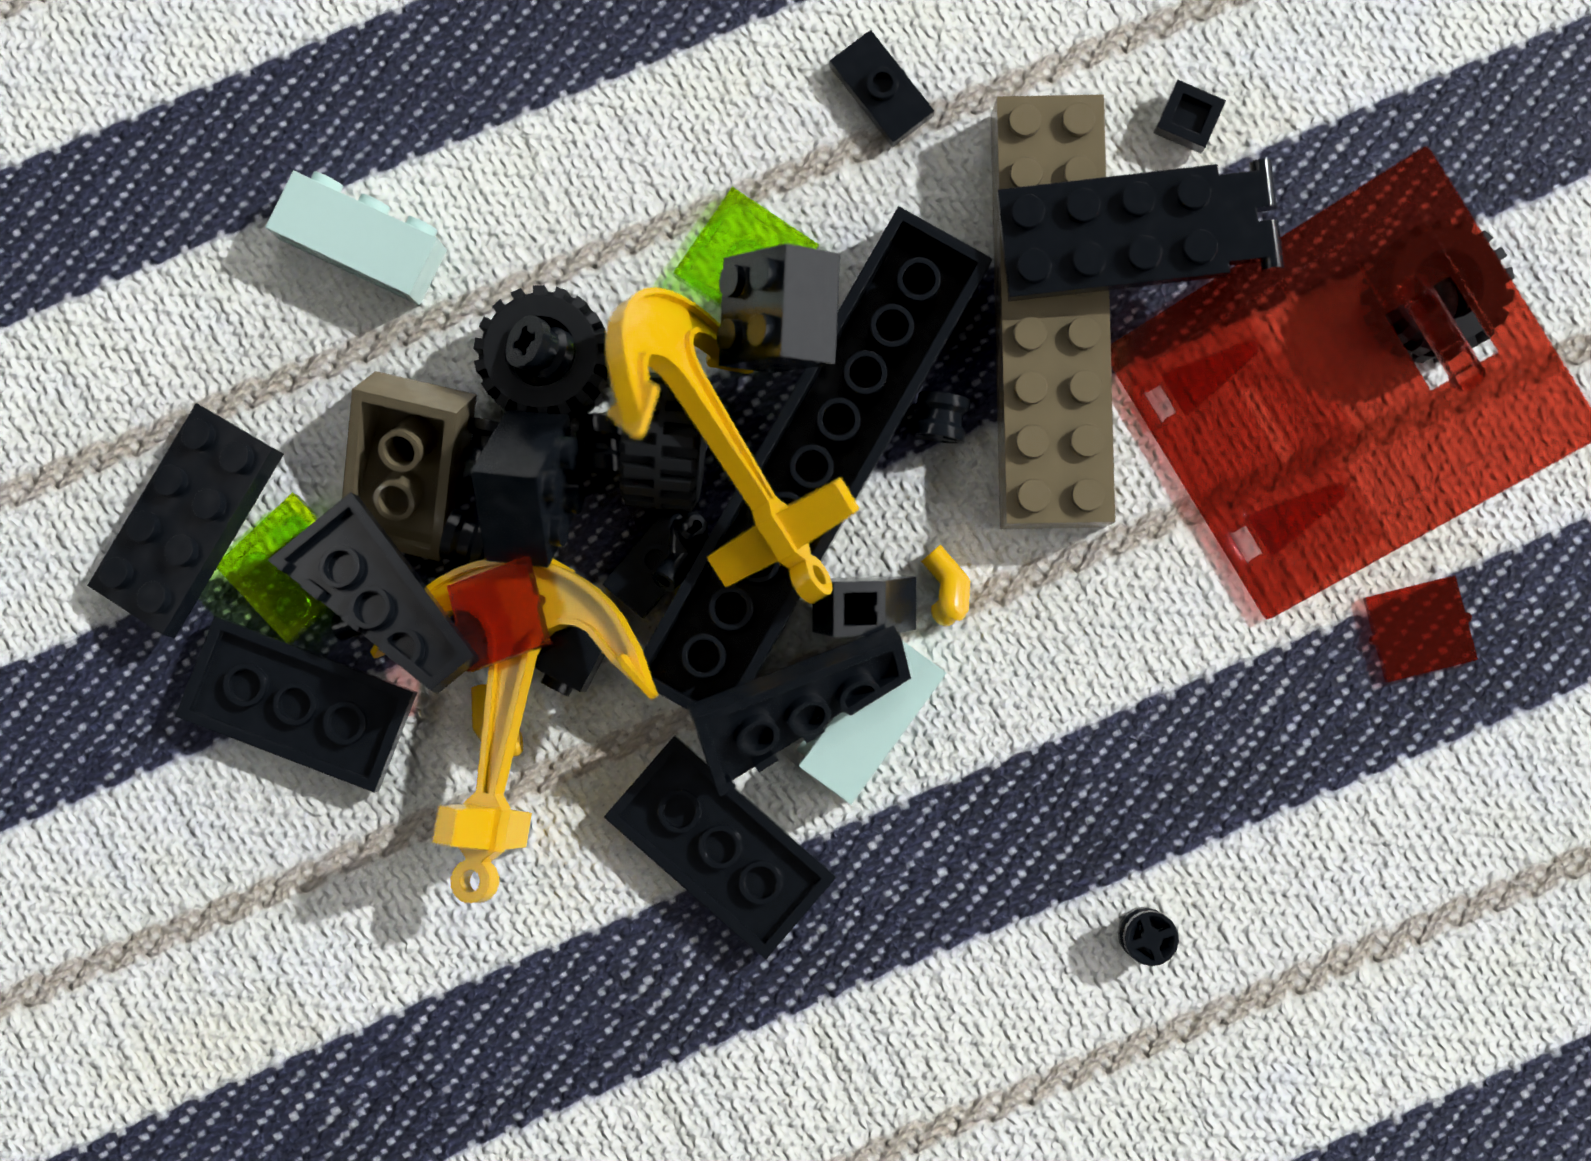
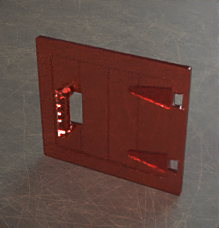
(1314, 414)

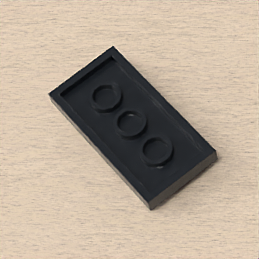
(185, 520)
(296, 704)
(720, 848)

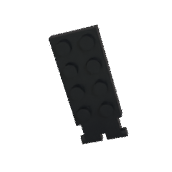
(1137, 230)

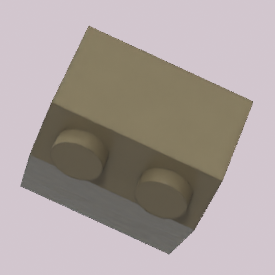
(408, 456)

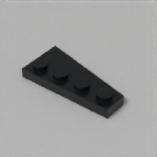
(373, 588)
(771, 712)

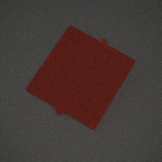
(500, 612)
(1420, 628)

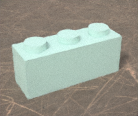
(357, 235)
(858, 743)

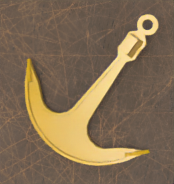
(660, 332)
(485, 822)

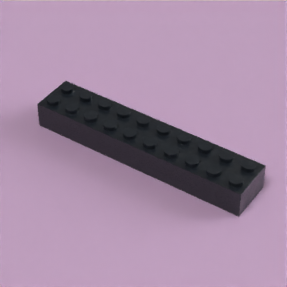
(827, 430)

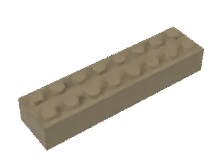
(1055, 348)

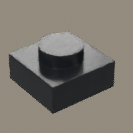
(1189, 116)

